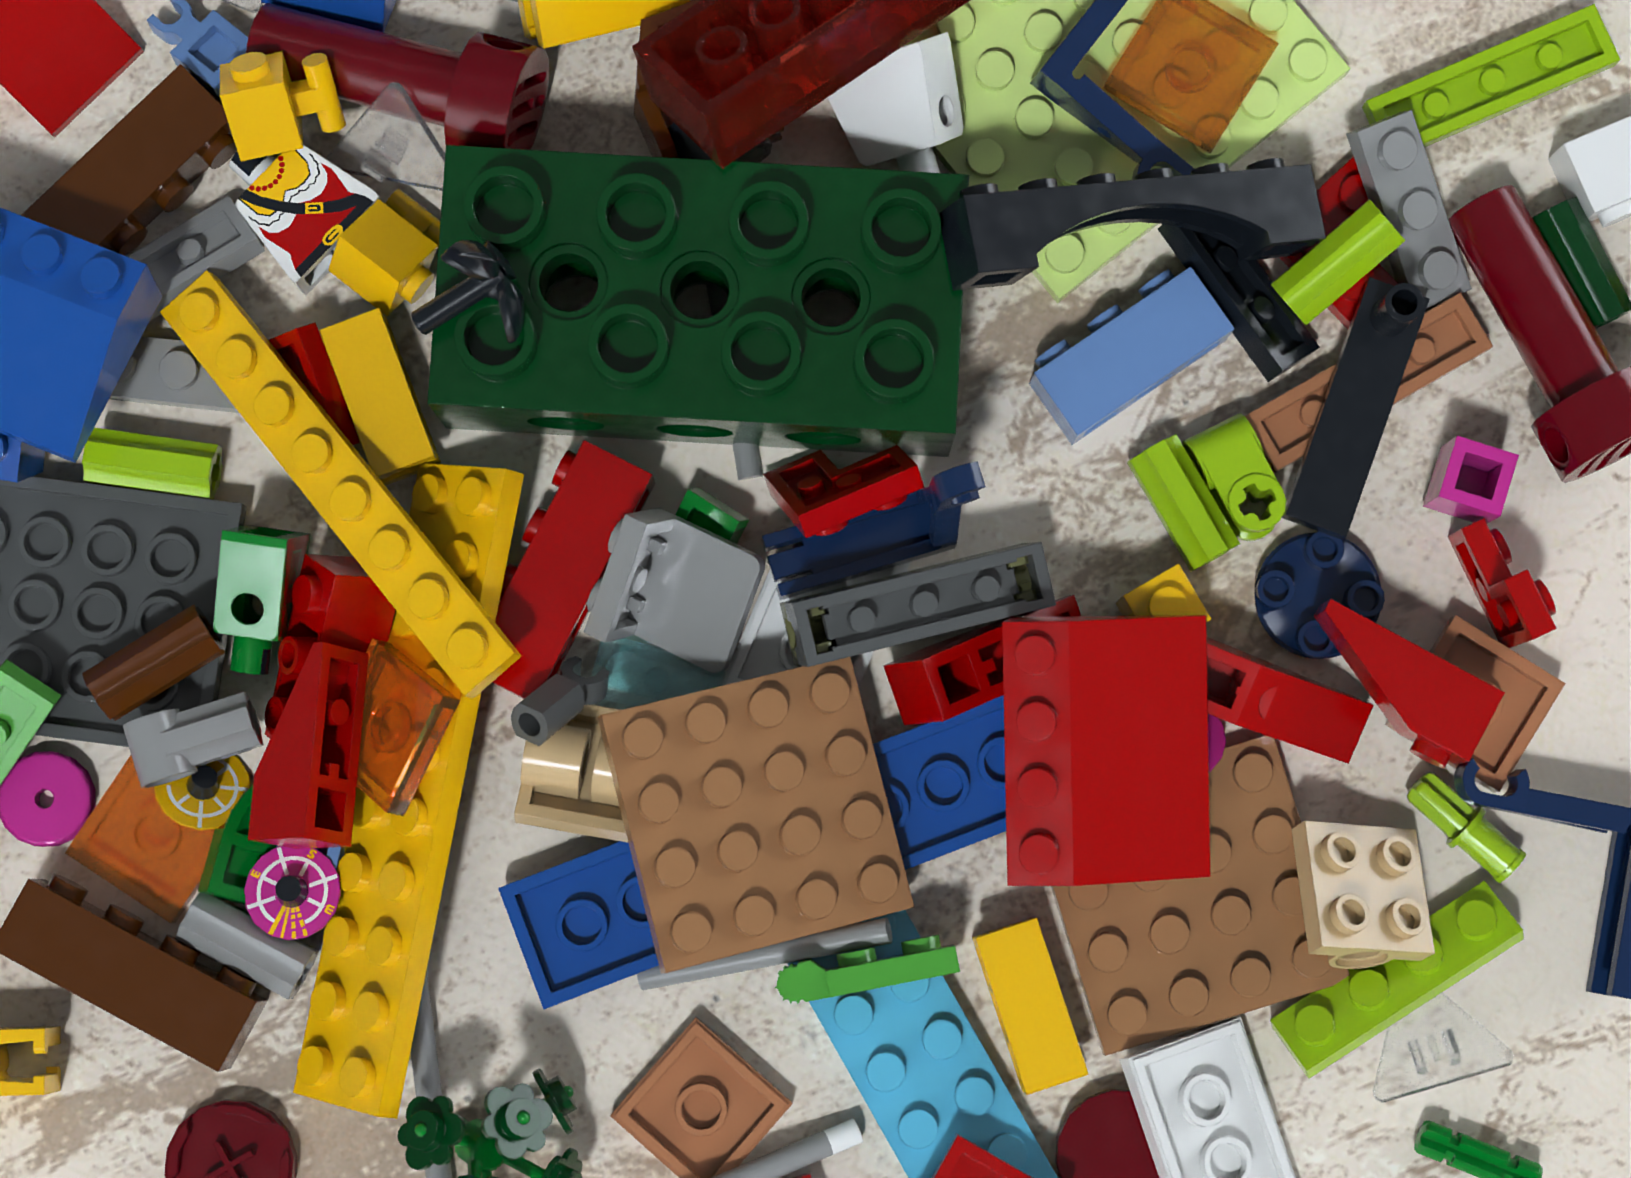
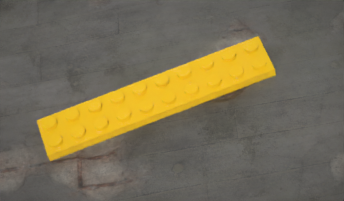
(397, 864)

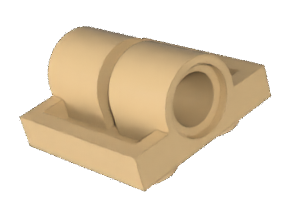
(570, 781)
(1362, 893)

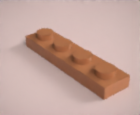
(1444, 343)

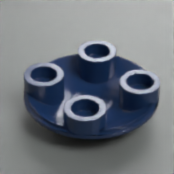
(1305, 575)

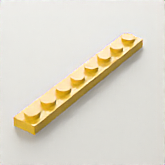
(341, 485)

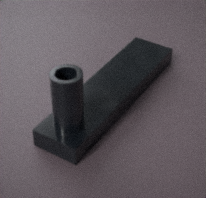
(1356, 407)

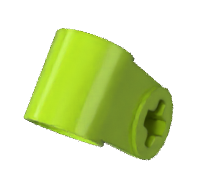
(1233, 467)

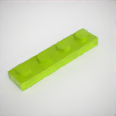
(1502, 77)
(1374, 998)

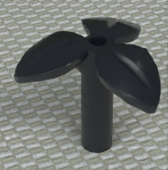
(488, 277)

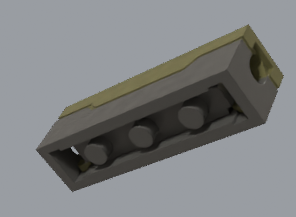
(917, 604)

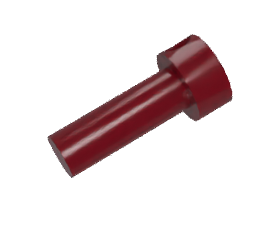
(480, 96)
(1552, 332)

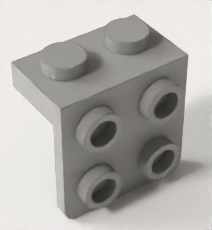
(675, 588)

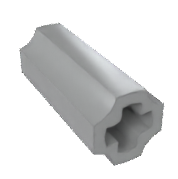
(235, 941)

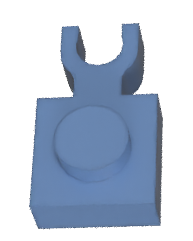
(201, 44)

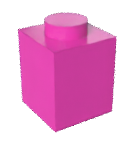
(1470, 480)

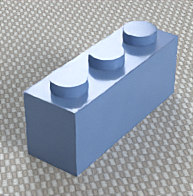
(1129, 353)

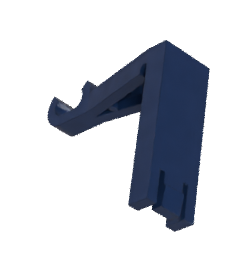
(1092, 105)
(877, 539)
(1612, 943)

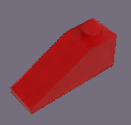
(957, 671)
(1417, 691)
(312, 760)

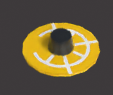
(206, 796)

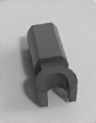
(558, 702)

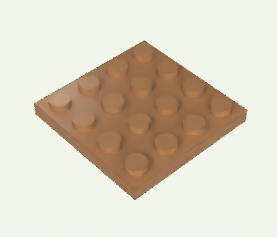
(755, 813)
(1203, 947)

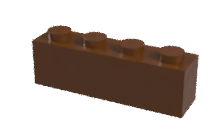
(140, 167)
(129, 972)

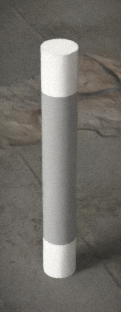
(799, 1153)

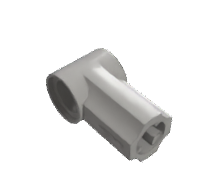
(175, 743)

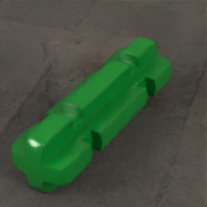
(1472, 1154)

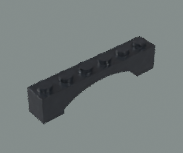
(1259, 211)

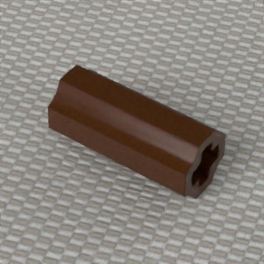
(153, 663)

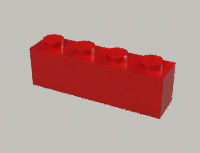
(567, 554)

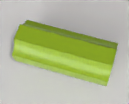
(1337, 262)
(152, 463)
(1183, 502)

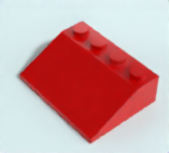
(1106, 749)

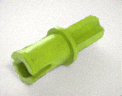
(1465, 826)

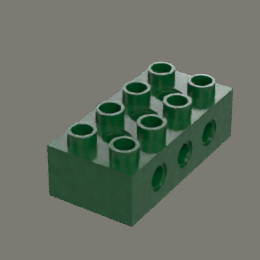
(754, 368)

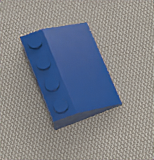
(64, 331)

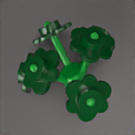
(511, 1128)

